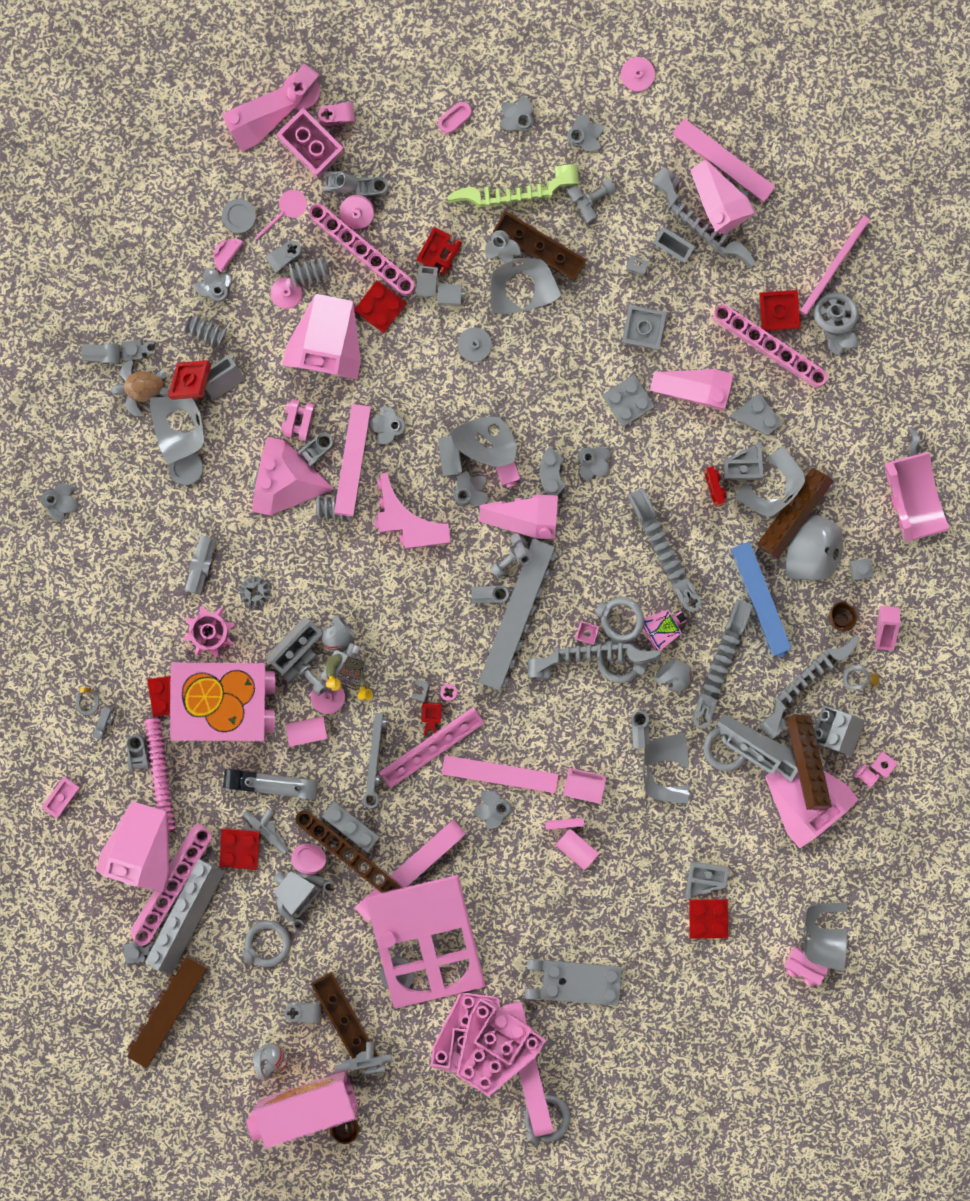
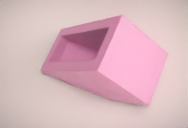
(887, 628)

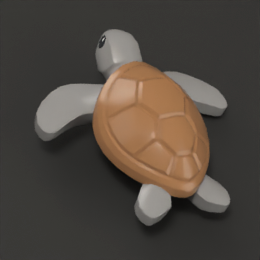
(139, 387)

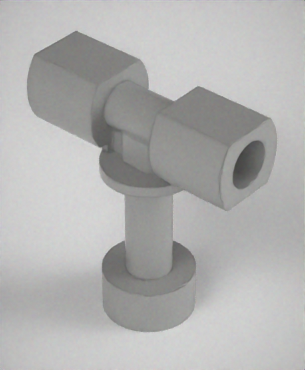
(586, 201)
(518, 552)
(302, 668)

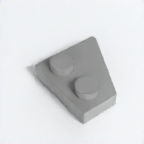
(745, 465)
(705, 878)

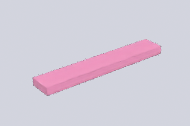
(723, 160)
(834, 266)
(352, 460)
(431, 747)
(500, 774)

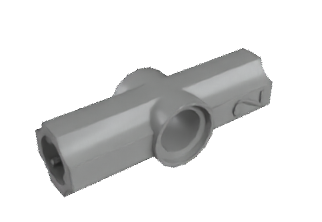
(200, 565)

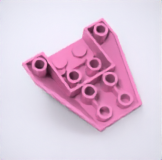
(326, 339)
(805, 824)
(138, 849)
(451, 1037)
(495, 1047)

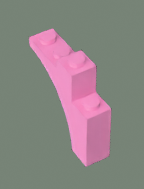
(396, 518)

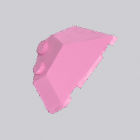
(285, 479)

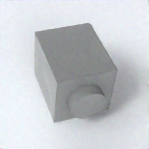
(427, 281)
(450, 295)
(861, 569)

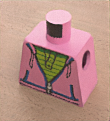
(663, 628)

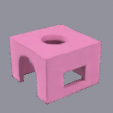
(585, 626)
(876, 765)

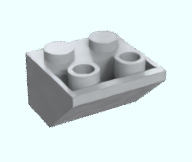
(838, 730)

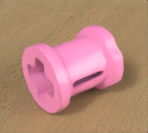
(447, 698)
(866, 775)

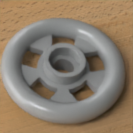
(829, 326)

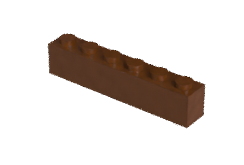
(167, 1011)

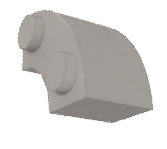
(549, 473)

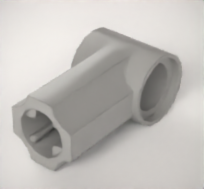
(103, 353)
(487, 594)
(640, 732)

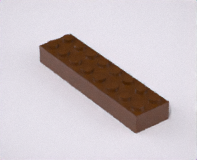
(541, 246)
(795, 514)
(808, 762)
(341, 1014)

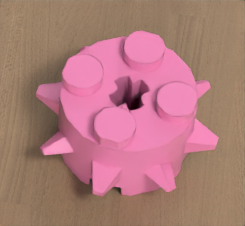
(198, 635)

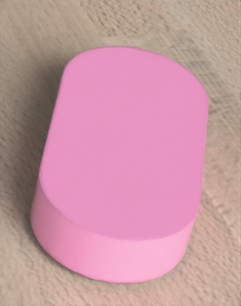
(454, 118)

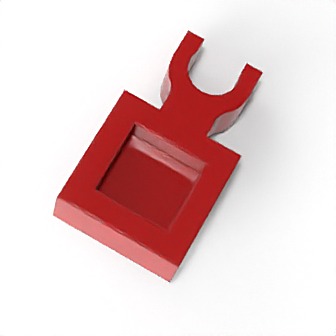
(431, 714)

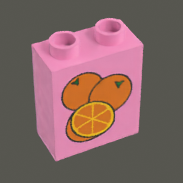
(220, 702)
(303, 1110)

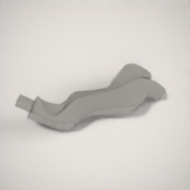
(915, 442)

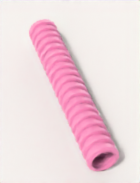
(159, 769)

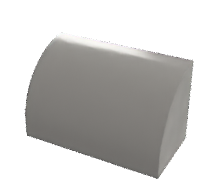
(674, 244)
(223, 377)

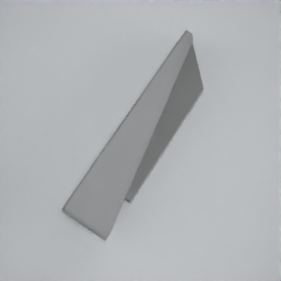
(758, 748)

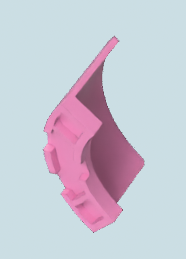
(915, 497)

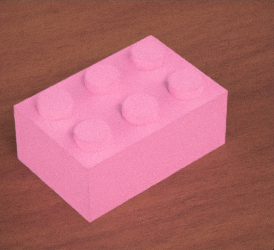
(310, 143)

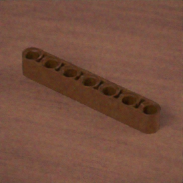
(343, 848)

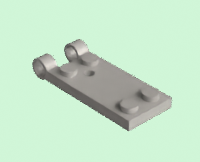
(373, 779)
(583, 982)

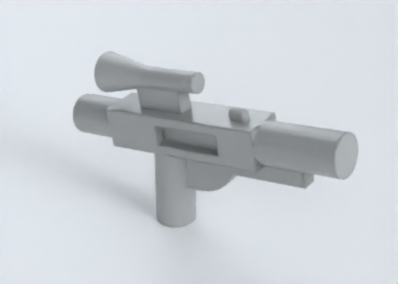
(267, 829)
(363, 1060)

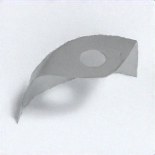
(545, 285)
(172, 443)
(504, 443)
(794, 482)
(806, 551)
(666, 749)
(825, 946)

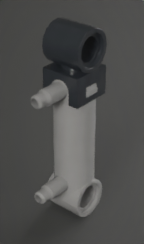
(270, 784)

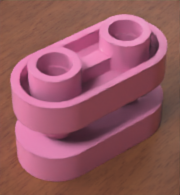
(293, 410)

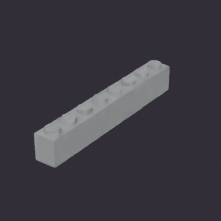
(516, 615)

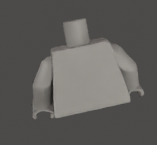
(296, 893)

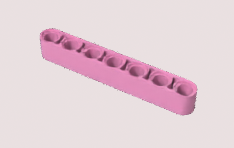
(357, 241)
(764, 337)
(420, 861)
(170, 894)
(532, 1084)

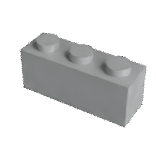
(293, 645)
(351, 826)

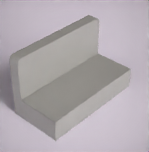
(449, 457)

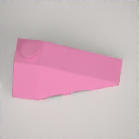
(256, 118)
(721, 199)
(701, 387)
(528, 517)

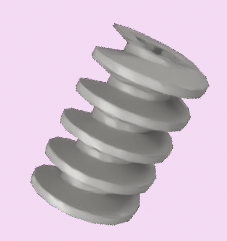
(309, 271)
(205, 331)
(327, 507)

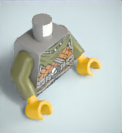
(347, 671)

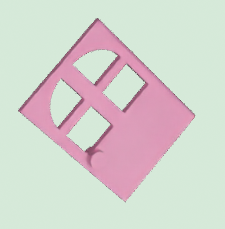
(418, 914)

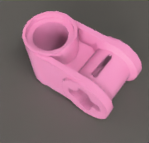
(302, 81)
(340, 114)

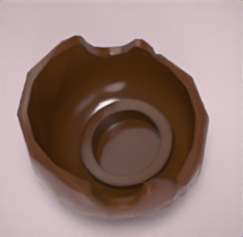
(842, 623)
(339, 1133)

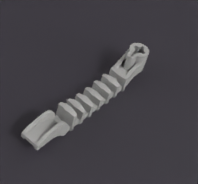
(666, 183)
(647, 518)
(726, 648)
(541, 667)
(775, 724)

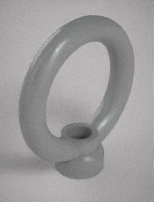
(605, 610)
(637, 669)
(712, 761)
(250, 955)
(556, 1135)

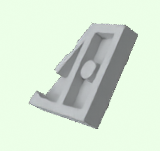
(757, 415)

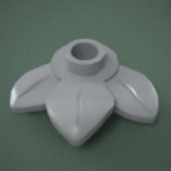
(515, 113)
(588, 133)
(504, 249)
(214, 281)
(838, 341)
(384, 425)
(596, 464)
(473, 489)
(62, 502)
(489, 809)

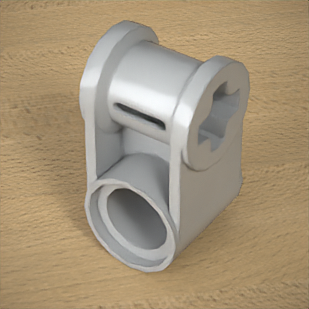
(339, 182)
(368, 187)
(282, 257)
(316, 449)
(137, 754)
(308, 1012)

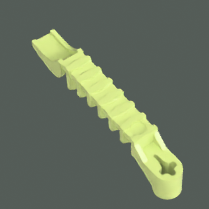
(565, 176)

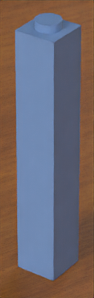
(761, 599)

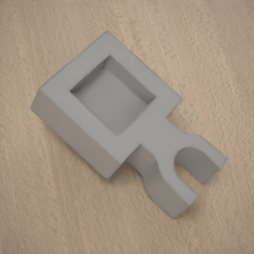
(134, 350)
(105, 718)
(135, 952)

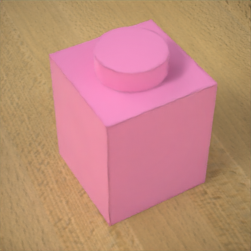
(508, 475)

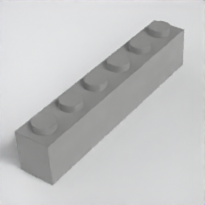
(184, 916)

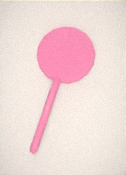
(291, 204)

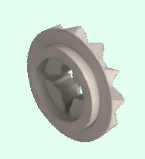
(263, 588)

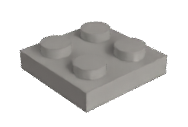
(644, 327)
(628, 400)

